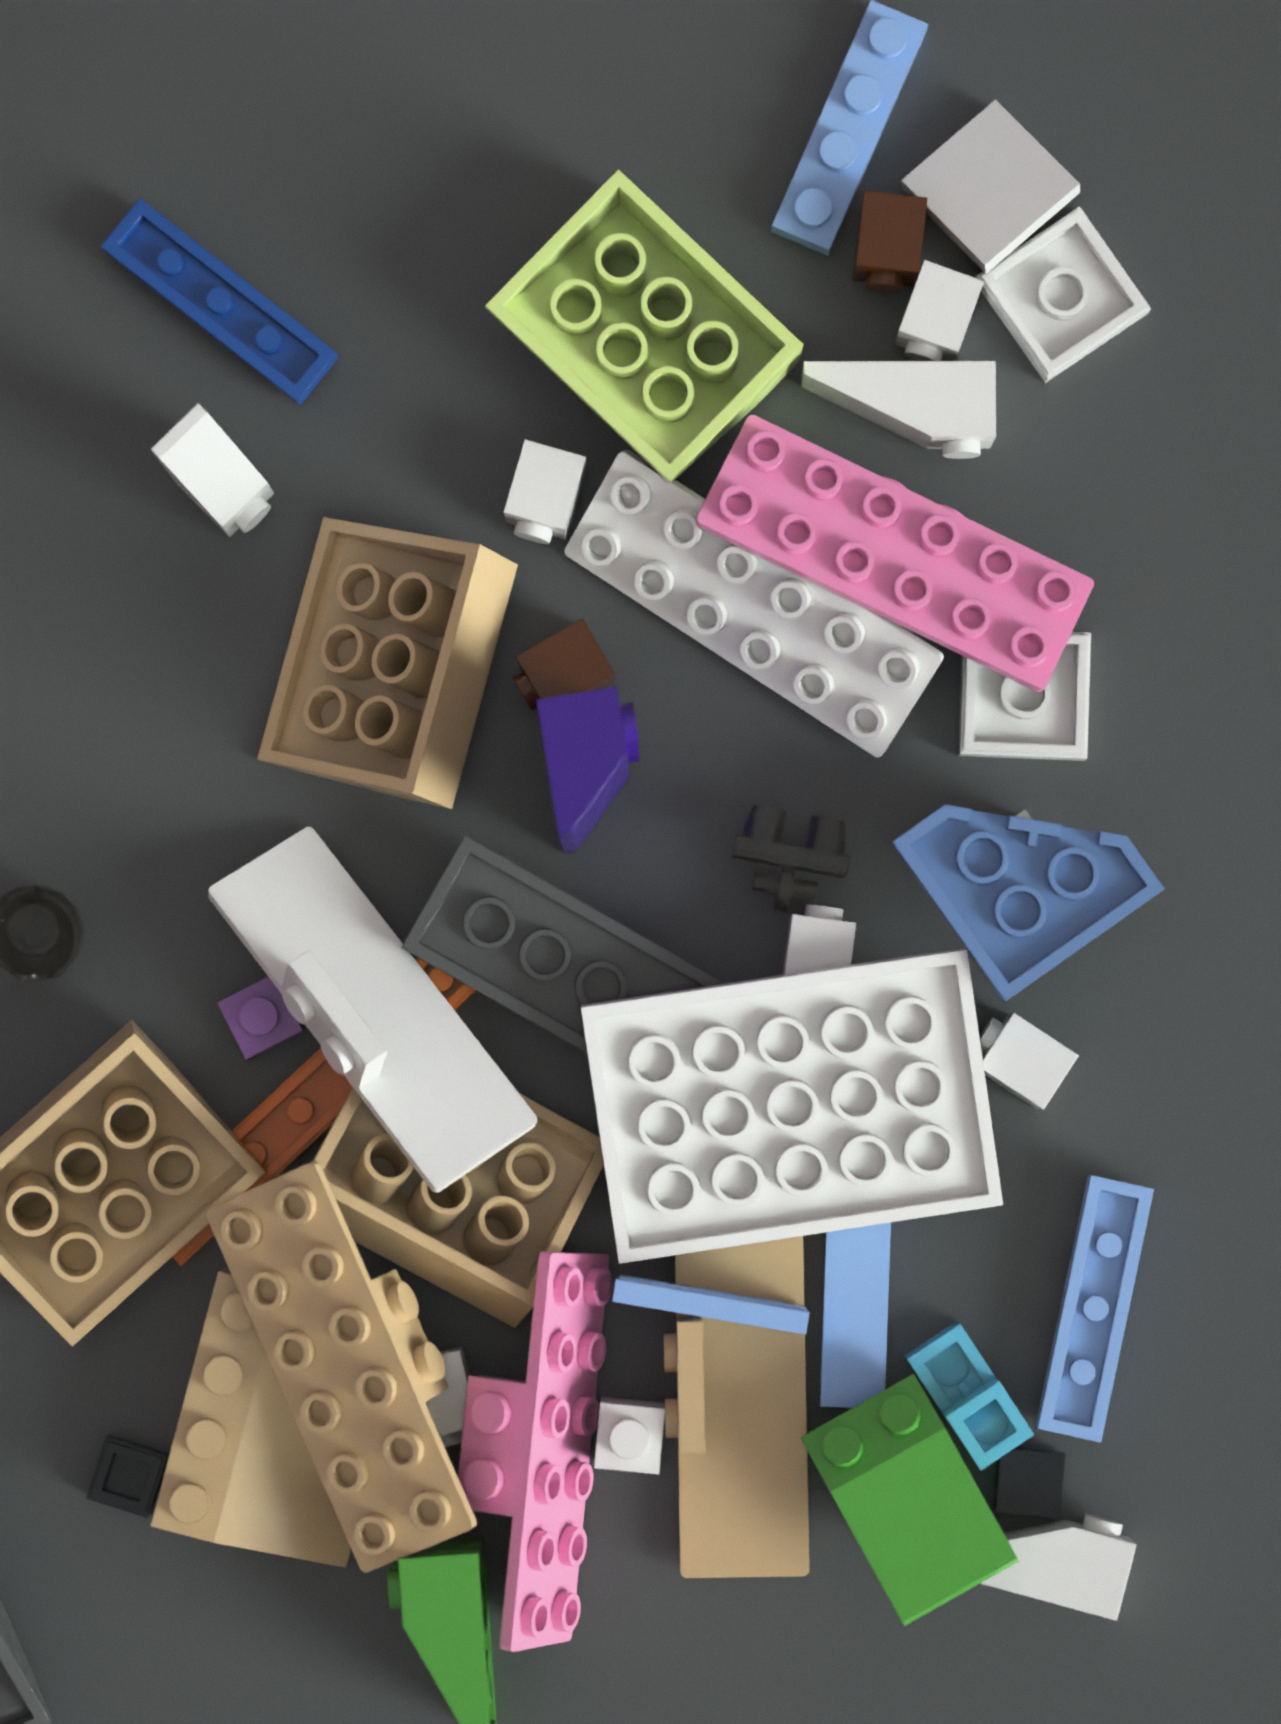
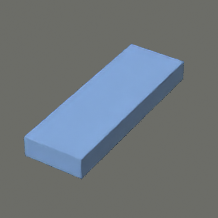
(711, 1304)
(854, 1315)

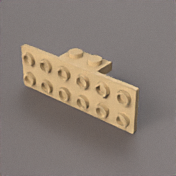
(346, 1364)
(740, 1420)

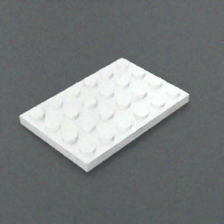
(792, 1105)

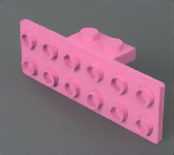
(895, 553)
(532, 1448)

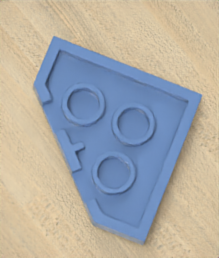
(1023, 887)

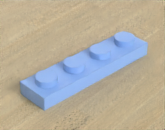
(849, 127)
(1094, 1308)

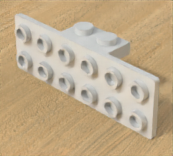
(772, 624)
(372, 1009)

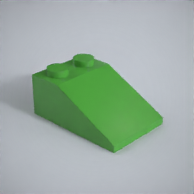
(909, 1499)
(449, 1622)

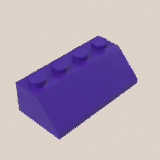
(587, 757)

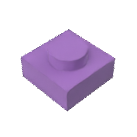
(259, 1018)

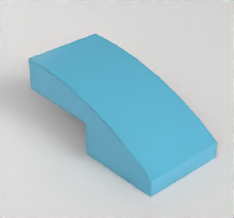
(969, 1395)

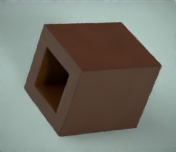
(889, 241)
(563, 665)

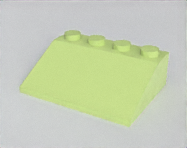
(646, 327)

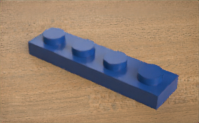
(220, 302)

